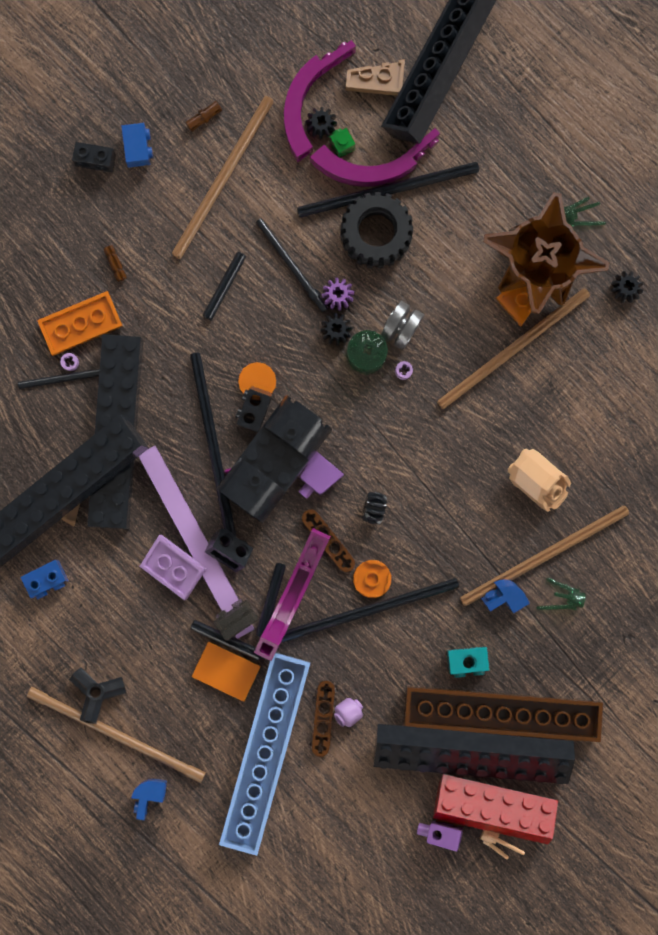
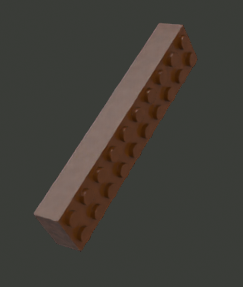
(503, 714)

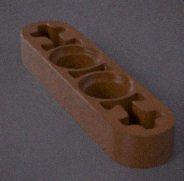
(333, 539)
(323, 718)

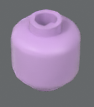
(348, 712)

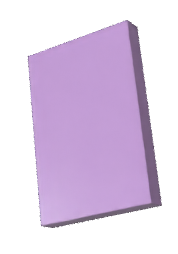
(172, 567)

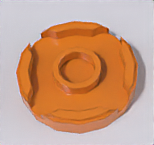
(259, 376)
(372, 579)

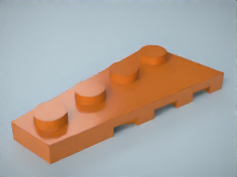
(516, 304)

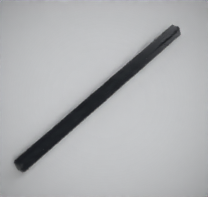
(391, 188)
(211, 437)
(371, 609)

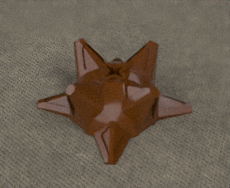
(544, 256)

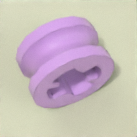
(75, 360)
(408, 374)

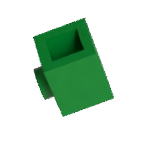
(342, 142)

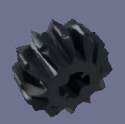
(313, 126)
(624, 293)
(344, 329)
(374, 507)

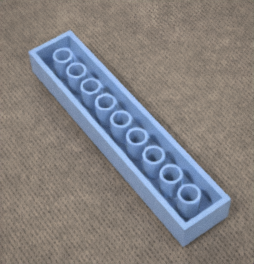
(264, 754)

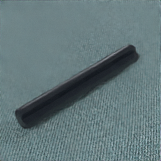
(224, 286)
(271, 598)
(217, 636)

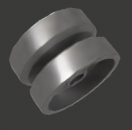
(400, 324)

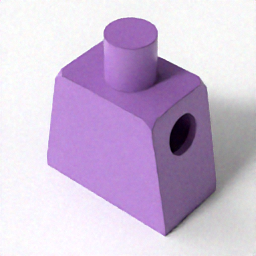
(318, 476)
(450, 836)

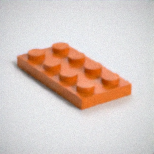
(80, 323)

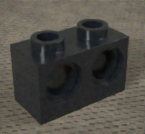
(93, 157)
(258, 410)
(227, 553)

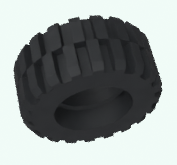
(380, 206)

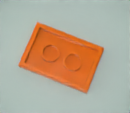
(226, 671)

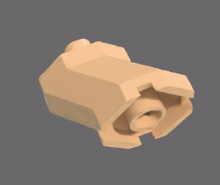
(539, 479)

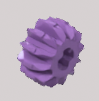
(333, 298)

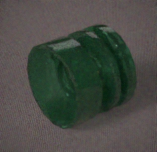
(361, 361)

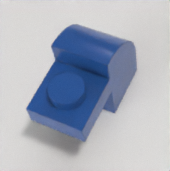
(507, 593)
(147, 791)

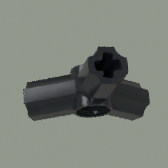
(87, 684)

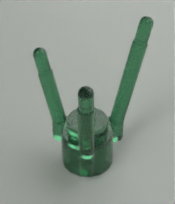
(571, 213)
(574, 598)

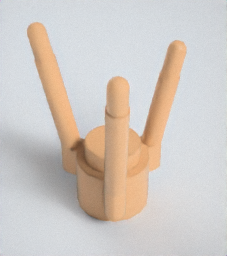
(491, 837)

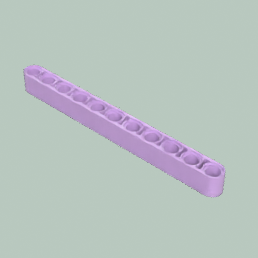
(189, 530)

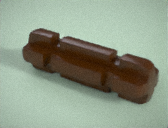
(115, 263)

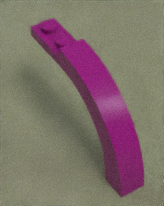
(296, 94)
(372, 176)
(292, 595)

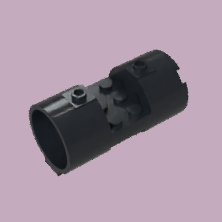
(274, 459)

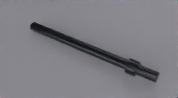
(313, 294)
(58, 379)

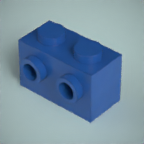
(136, 145)
(45, 579)

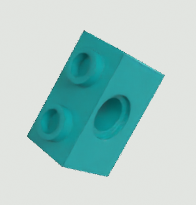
(480, 661)

